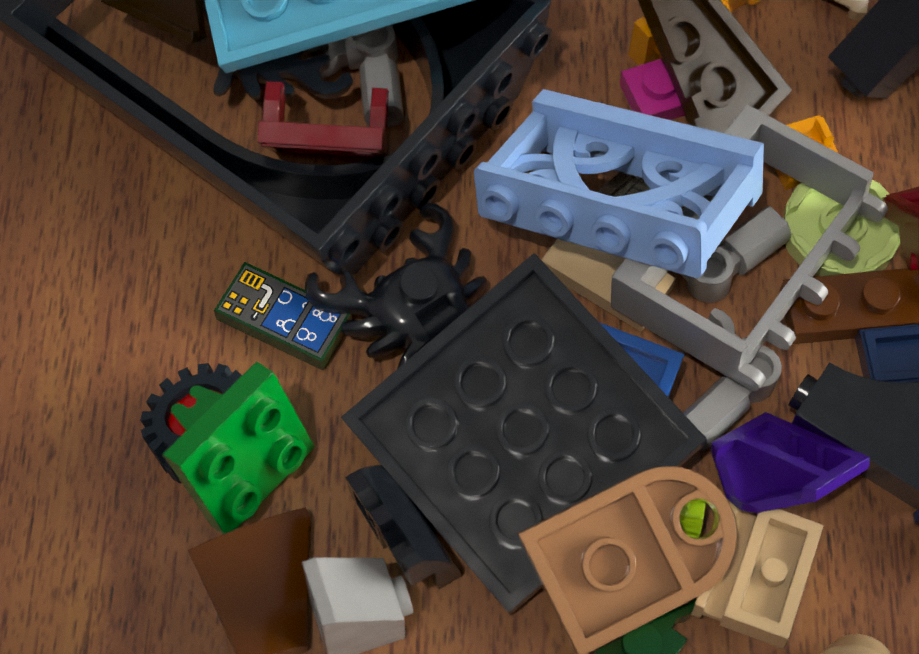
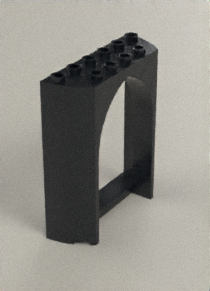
(337, 214)

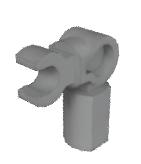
(376, 58)
(739, 254)
(727, 399)

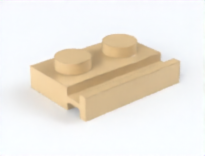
(765, 575)

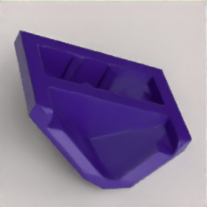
(781, 464)

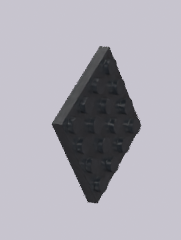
(516, 421)

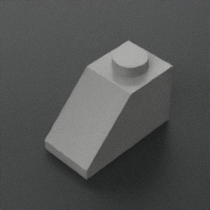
(356, 603)

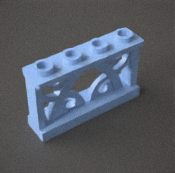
(593, 138)

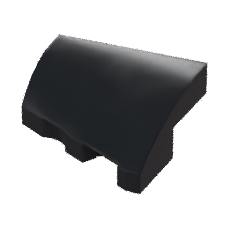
(401, 526)

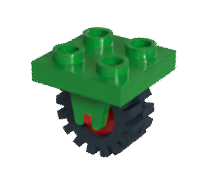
(225, 438)

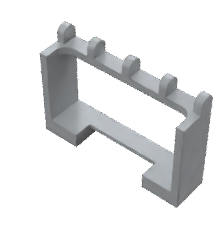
(811, 164)

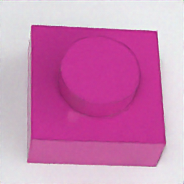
(651, 90)

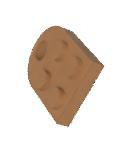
(626, 556)

